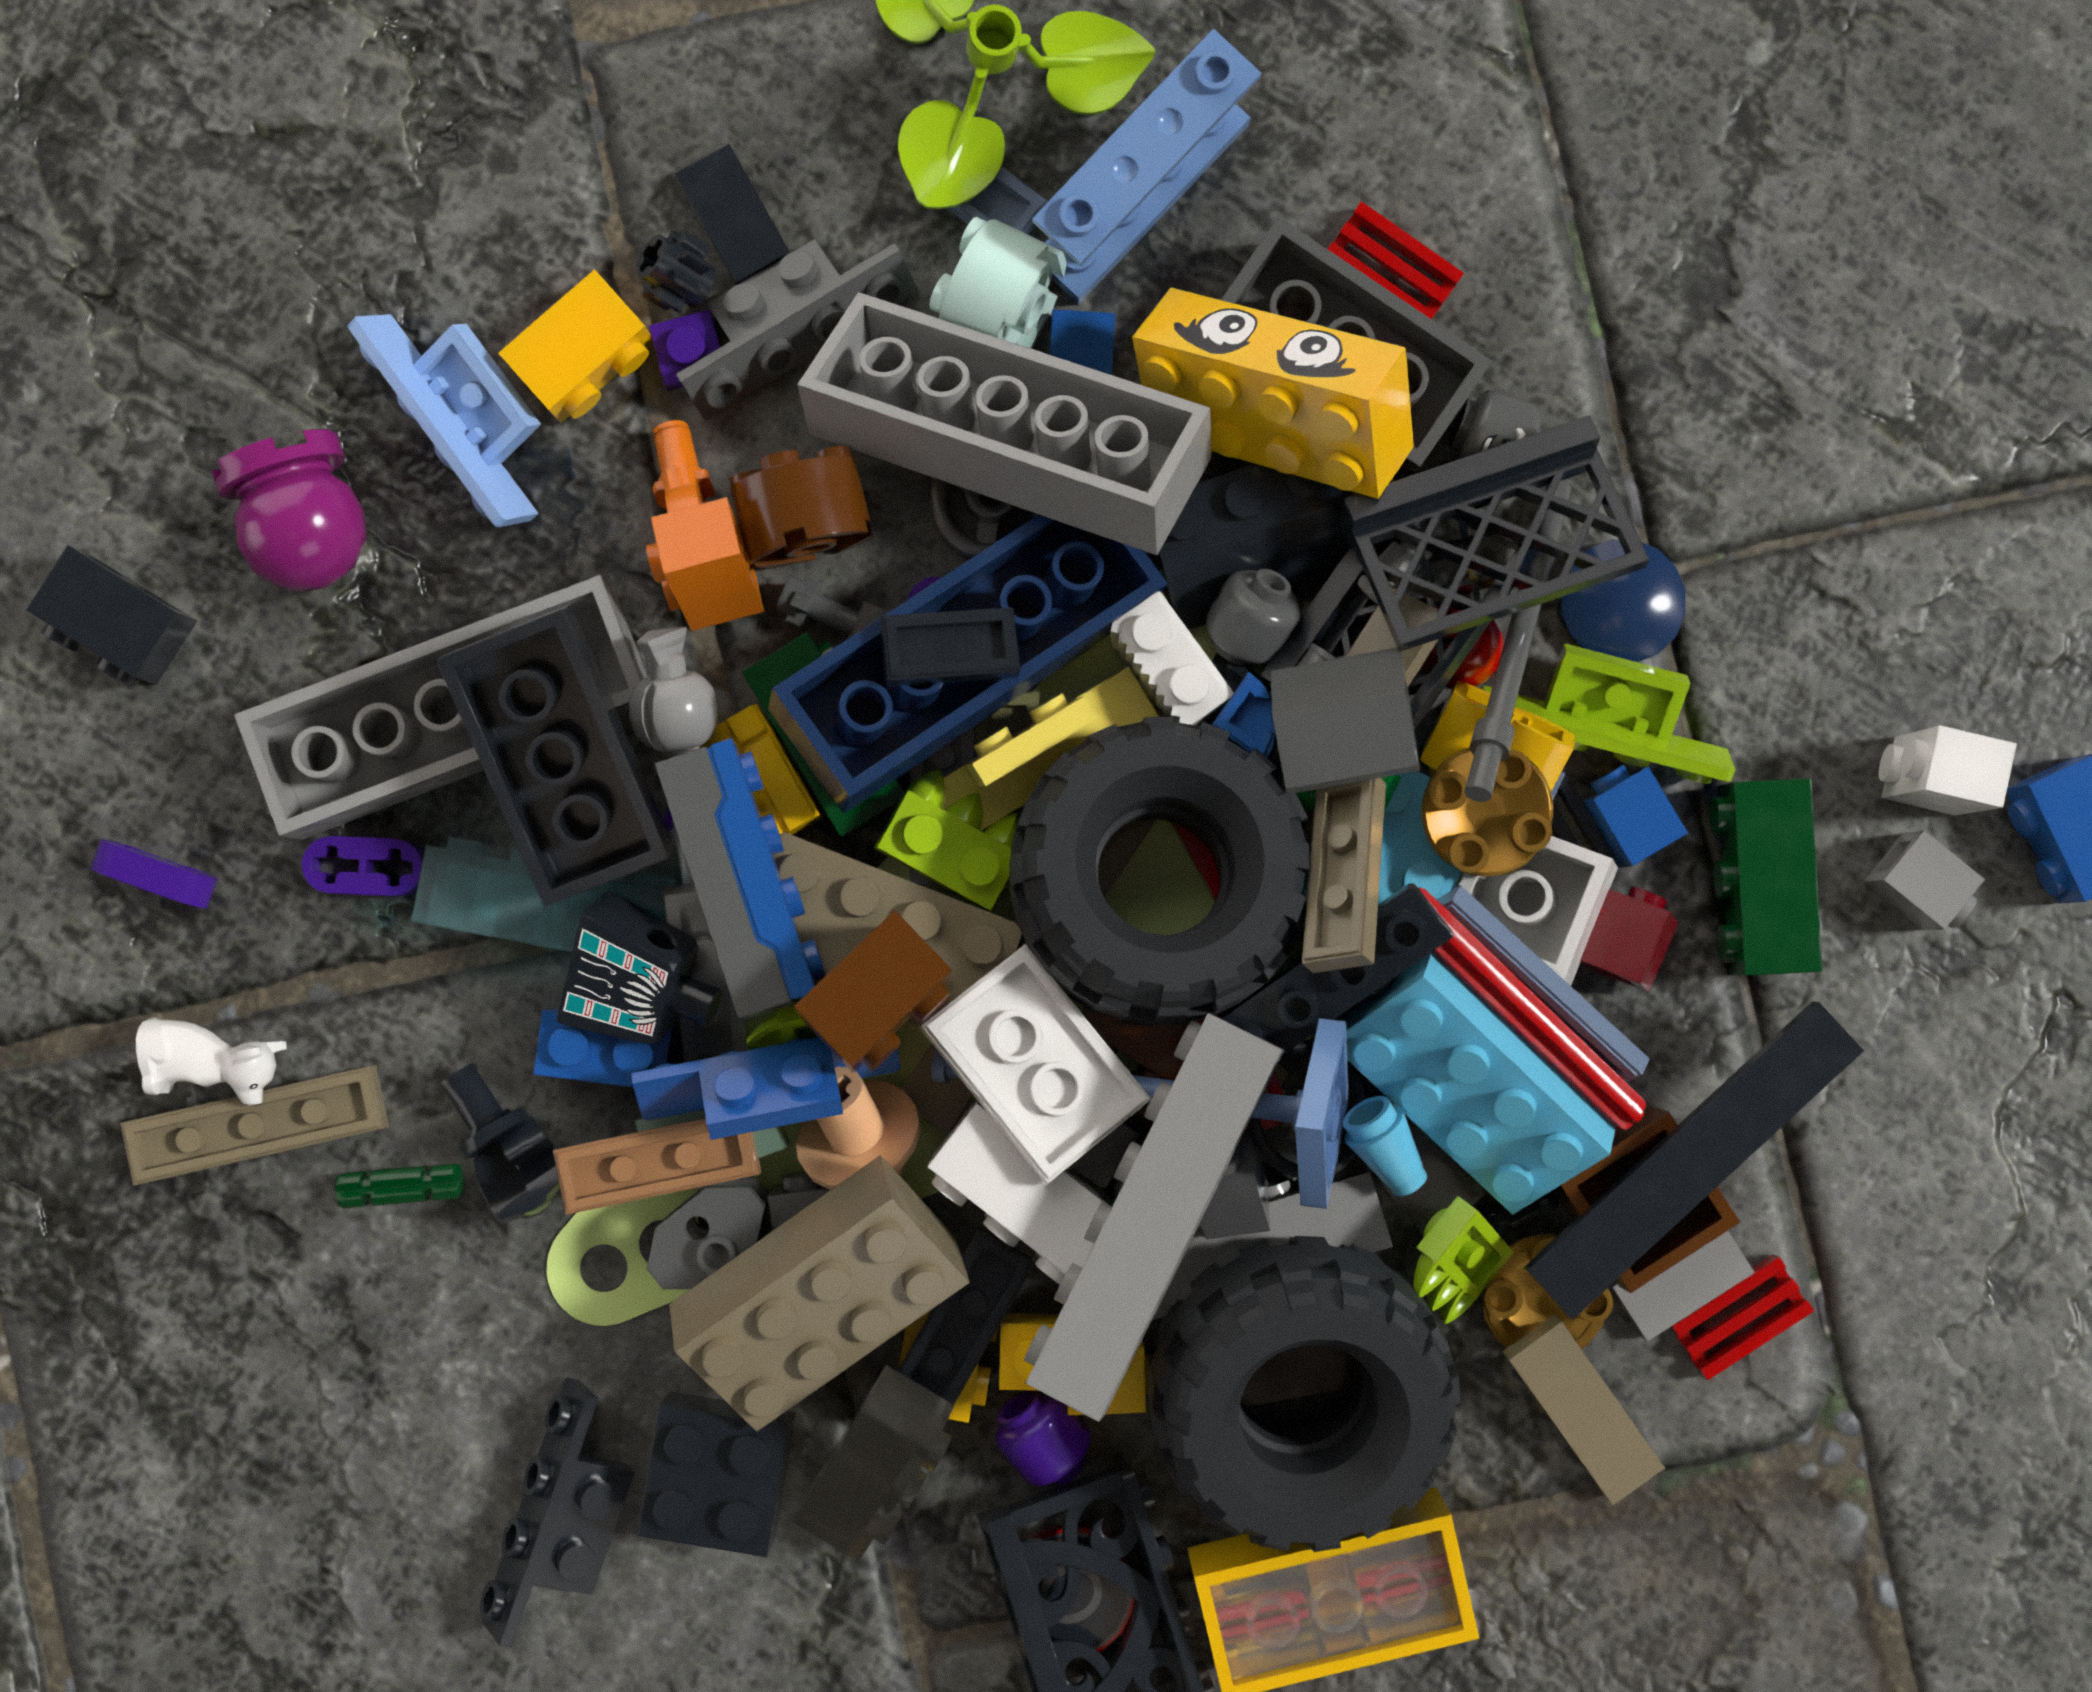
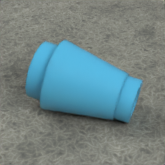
(1385, 1143)

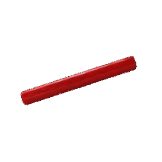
(1538, 1024)

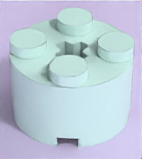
(1000, 283)

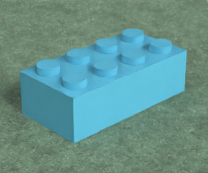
(1475, 1085)

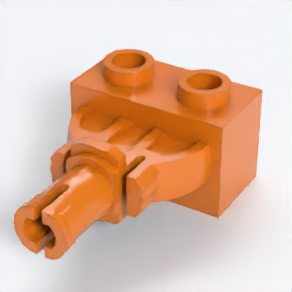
(697, 542)

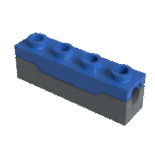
(738, 878)

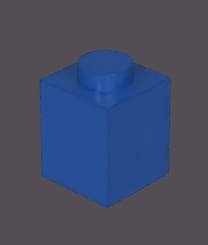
(1633, 814)

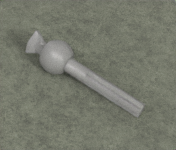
(672, 706)

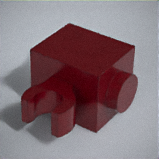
(1630, 938)

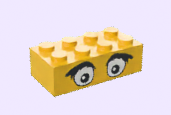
(1283, 389)

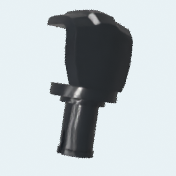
(507, 1148)

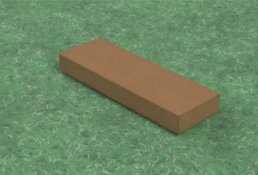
(651, 1164)

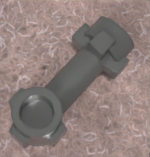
(801, 601)

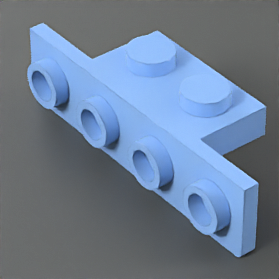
(460, 405)

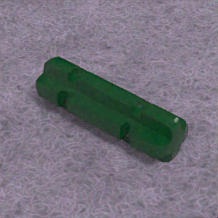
(399, 1185)

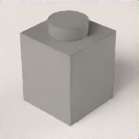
(1925, 882)

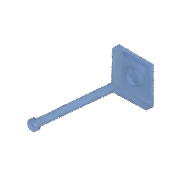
(1315, 1111)

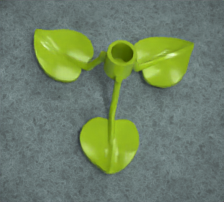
(957, 155)

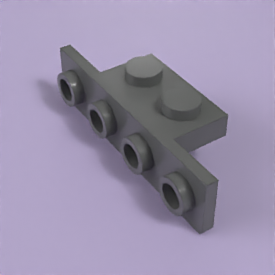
(785, 319)

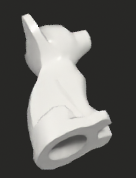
(189, 1053)

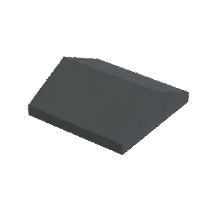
(1343, 721)

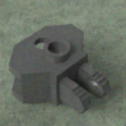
(689, 1253)

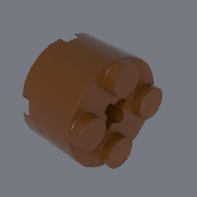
(801, 506)

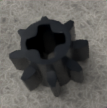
(675, 271)

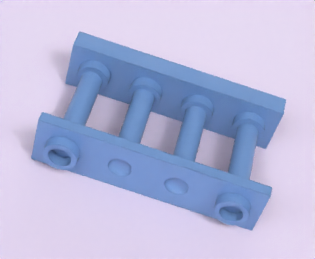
(1148, 163)

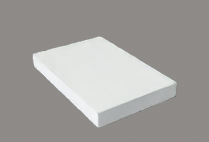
(1035, 1064)

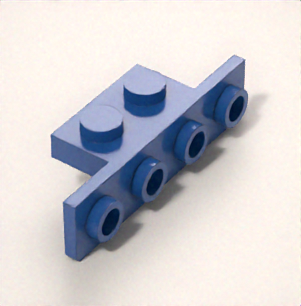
(751, 1087)

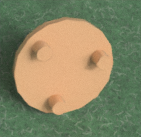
(873, 1123)

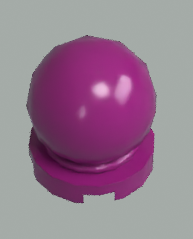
(293, 514)

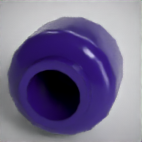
(1042, 1438)

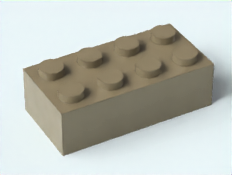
(851, 899)
(817, 1294)

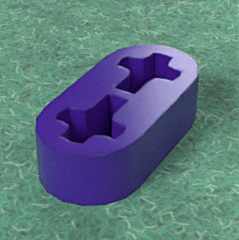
(366, 851)
(154, 873)

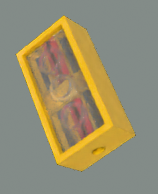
(1327, 1612)

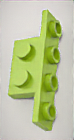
(1627, 712)

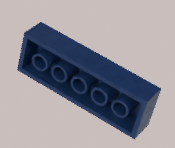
(1064, 600)

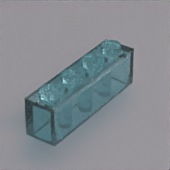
(499, 900)

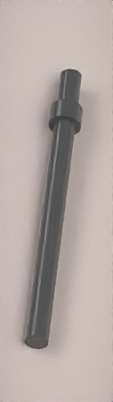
(1494, 733)

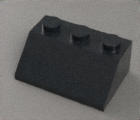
(1250, 523)

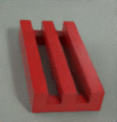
(1407, 246)
(1755, 1337)

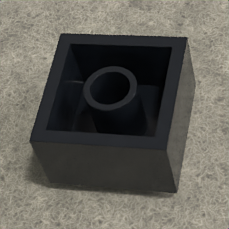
(715, 1476)

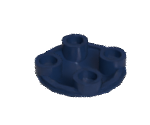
(1629, 614)

